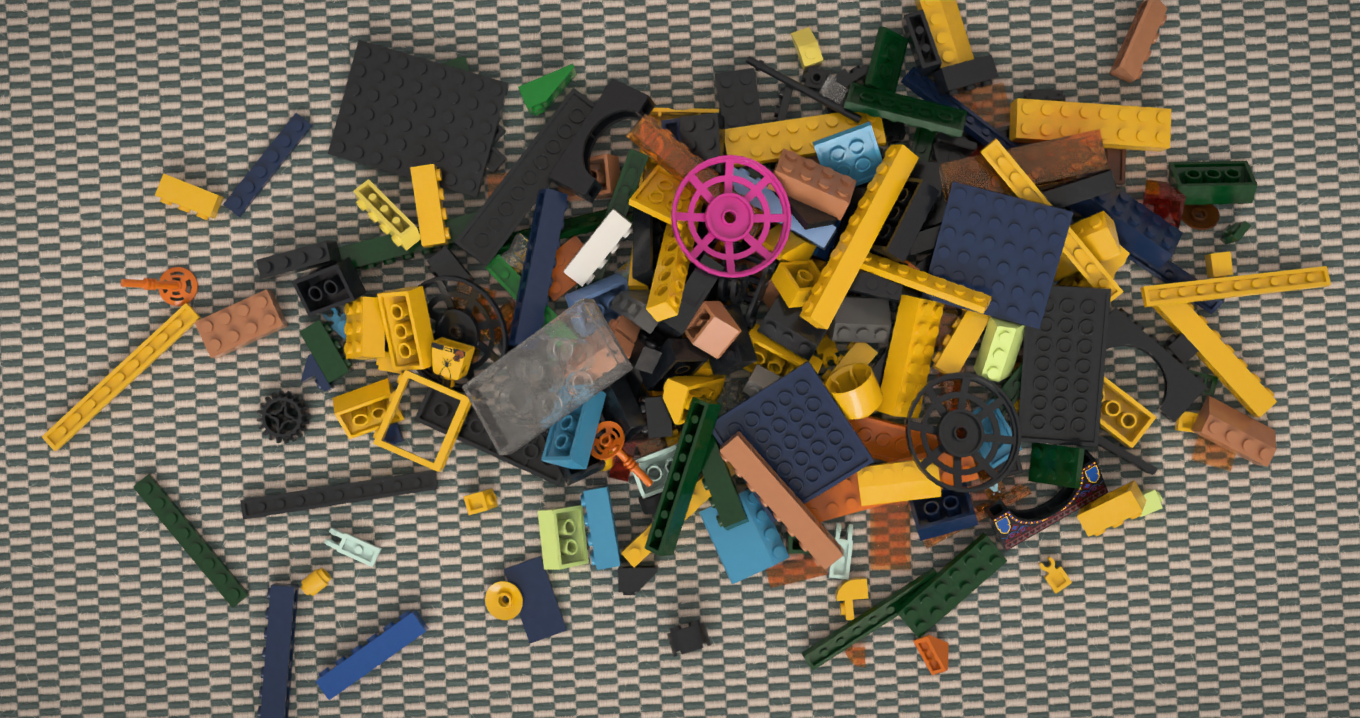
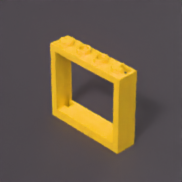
(451, 435)

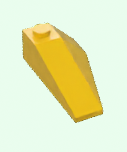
(681, 389)

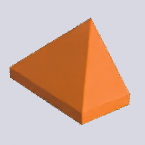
(933, 653)

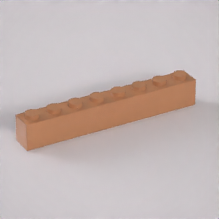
(781, 500)

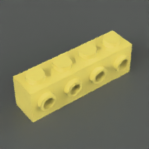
(389, 217)

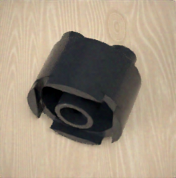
(688, 638)

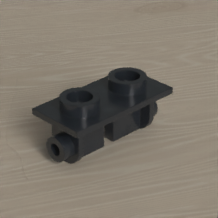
(1052, 95)

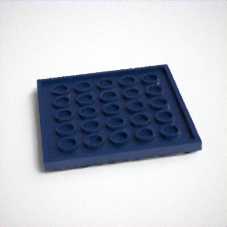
(1000, 249)
(798, 433)

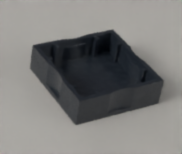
(696, 289)

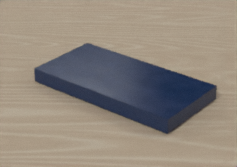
(540, 608)

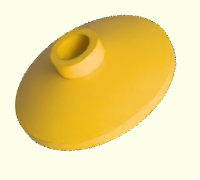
(498, 606)

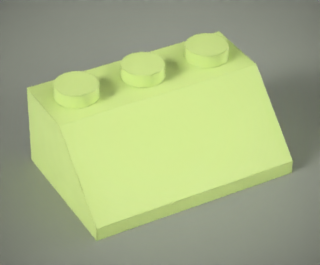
(999, 349)
(563, 537)

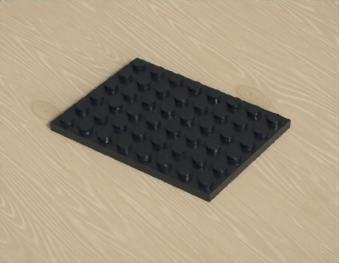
(418, 114)

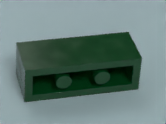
(326, 350)

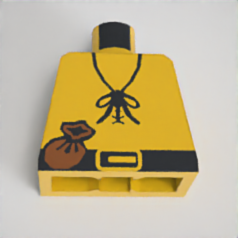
(451, 359)

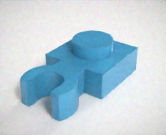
(339, 322)

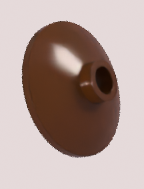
(1200, 216)

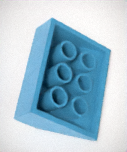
(748, 546)

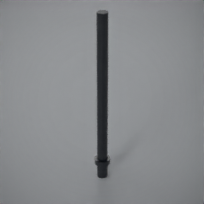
(760, 66)

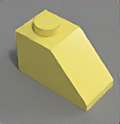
(807, 48)

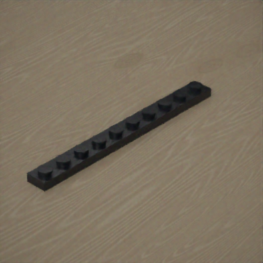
(339, 494)

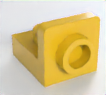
(480, 501)

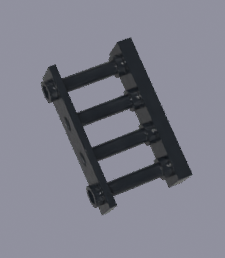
(762, 284)

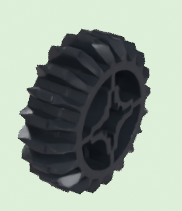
(267, 414)

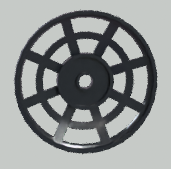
(466, 322)
(973, 432)

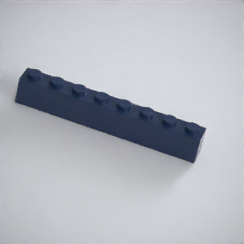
(538, 265)
(278, 650)

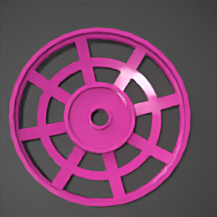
(742, 213)

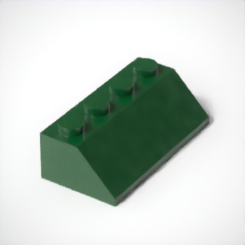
(1213, 182)

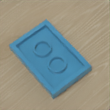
(1004, 449)

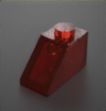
(618, 470)

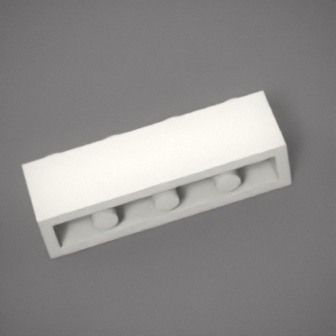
(597, 247)

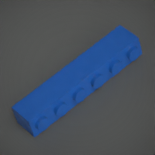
(372, 654)

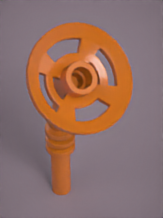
(171, 285)
(612, 445)

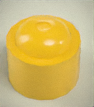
(855, 390)

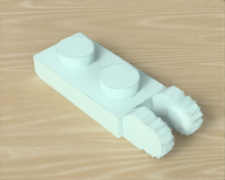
(354, 547)
(841, 568)

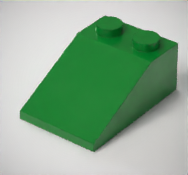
(545, 90)

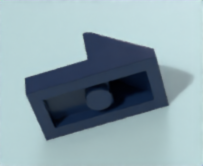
(313, 370)

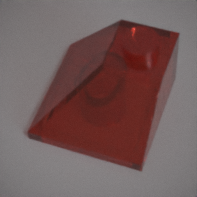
(1164, 201)

